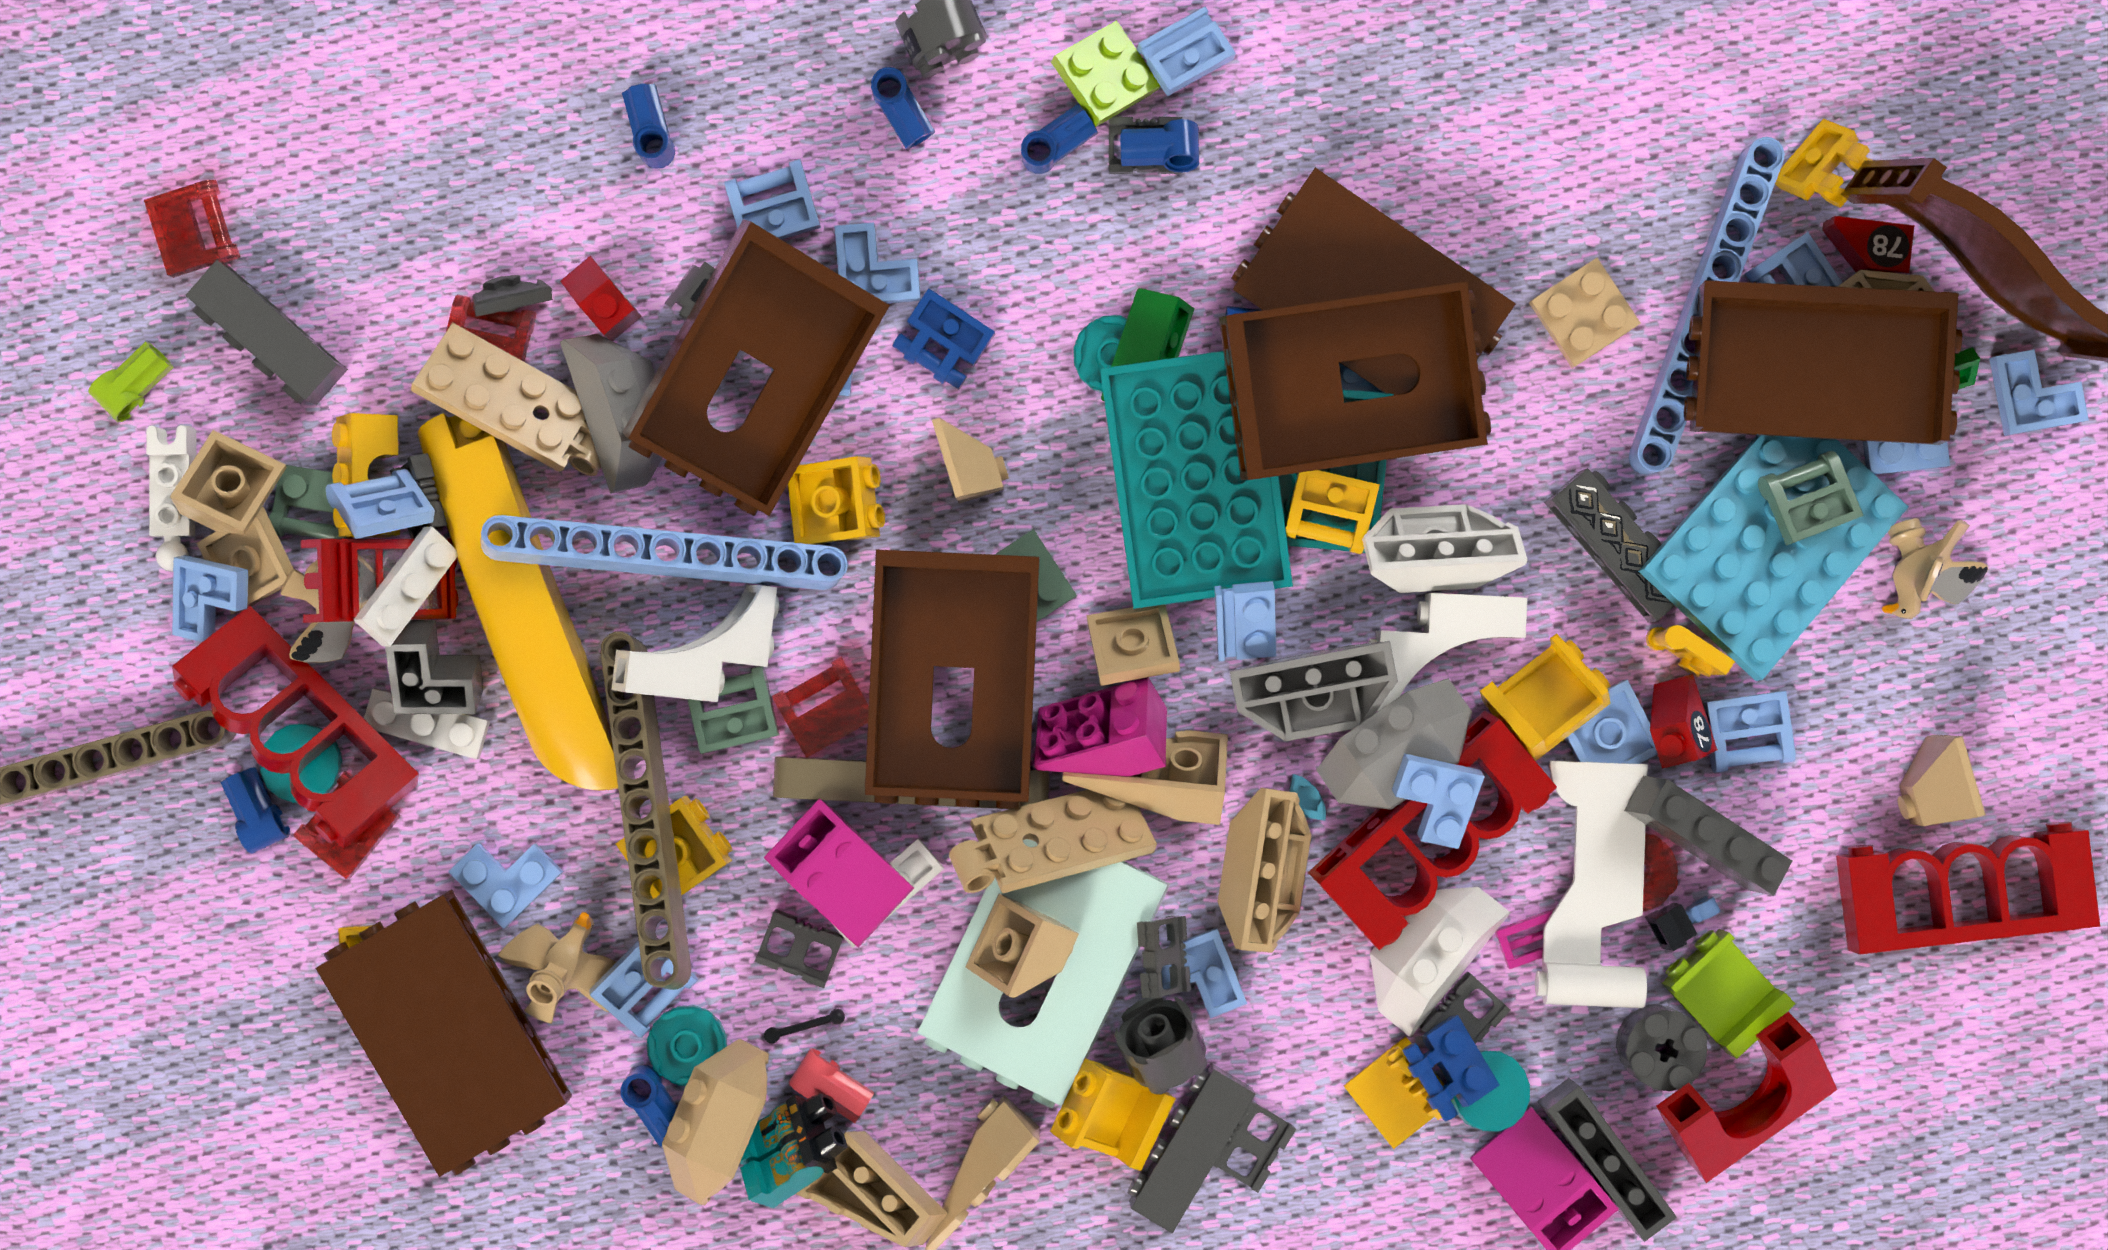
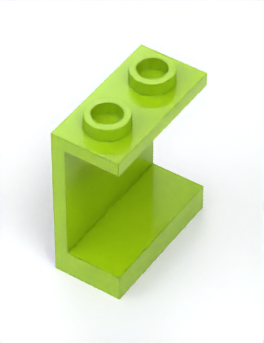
(1725, 992)

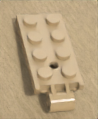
(500, 397)
(1071, 835)

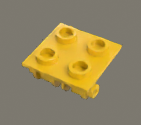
(1392, 1095)

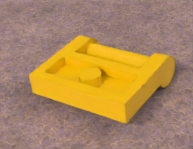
(1332, 496)
(1695, 653)

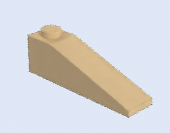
(1186, 789)
(995, 1150)

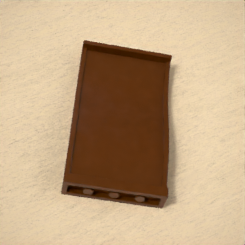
(1988, 249)

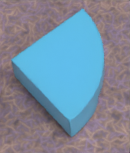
(1309, 797)

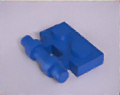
(951, 329)
(1458, 1060)

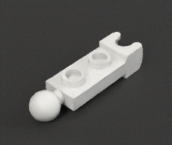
(166, 469)

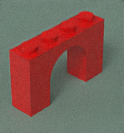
(1792, 1086)

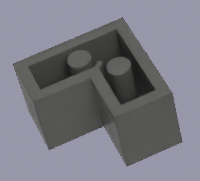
(429, 681)

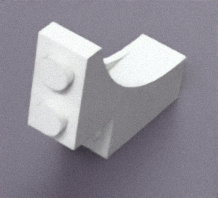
(1447, 624)
(696, 667)

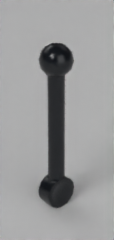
(773, 1034)

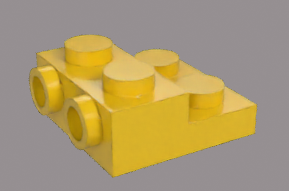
(835, 501)
(696, 847)

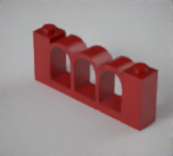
(234, 651)
(2064, 879)
(1379, 916)

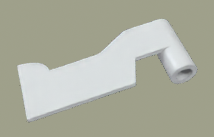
(1603, 889)

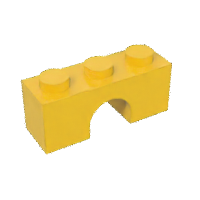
(358, 442)

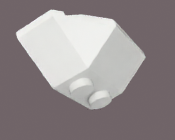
(1441, 548)
(1432, 953)

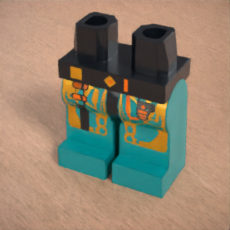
(791, 1149)

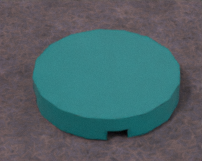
(1090, 350)
(317, 776)
(697, 1034)
(1505, 1103)

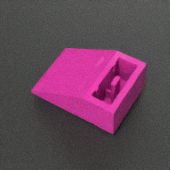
(1104, 732)
(838, 872)
(1544, 1183)

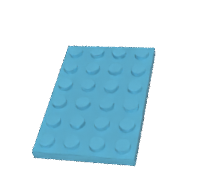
(1732, 565)

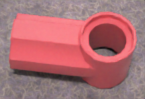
(819, 1076)

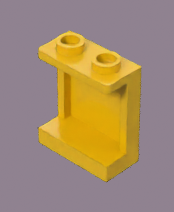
(1548, 697)
(1111, 1114)

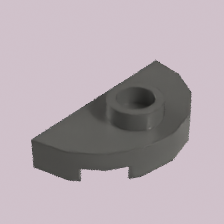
(509, 294)

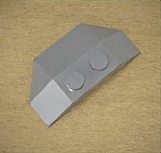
(609, 389)
(1316, 690)
(1419, 723)

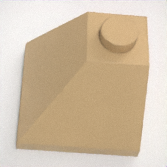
(969, 463)
(1940, 784)
(1020, 947)

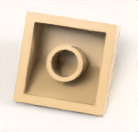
(226, 484)

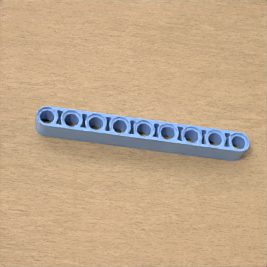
(1733, 256)
(647, 562)

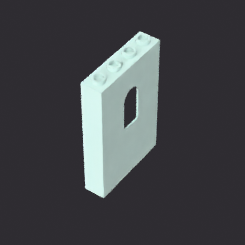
(1049, 1051)

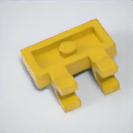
(1814, 161)

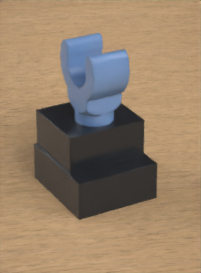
(1674, 924)

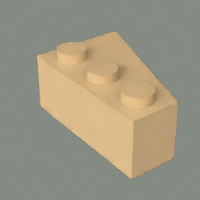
(877, 1193)

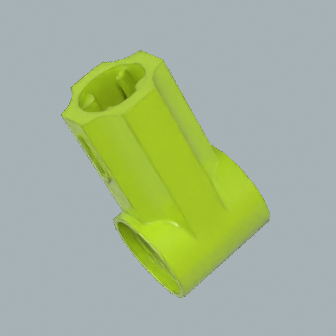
(125, 387)

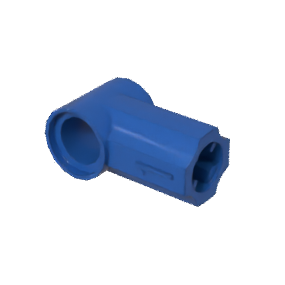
(902, 110)
(648, 124)
(1060, 137)
(1172, 146)
(257, 817)
(655, 1108)

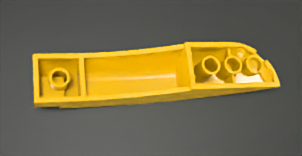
(520, 607)

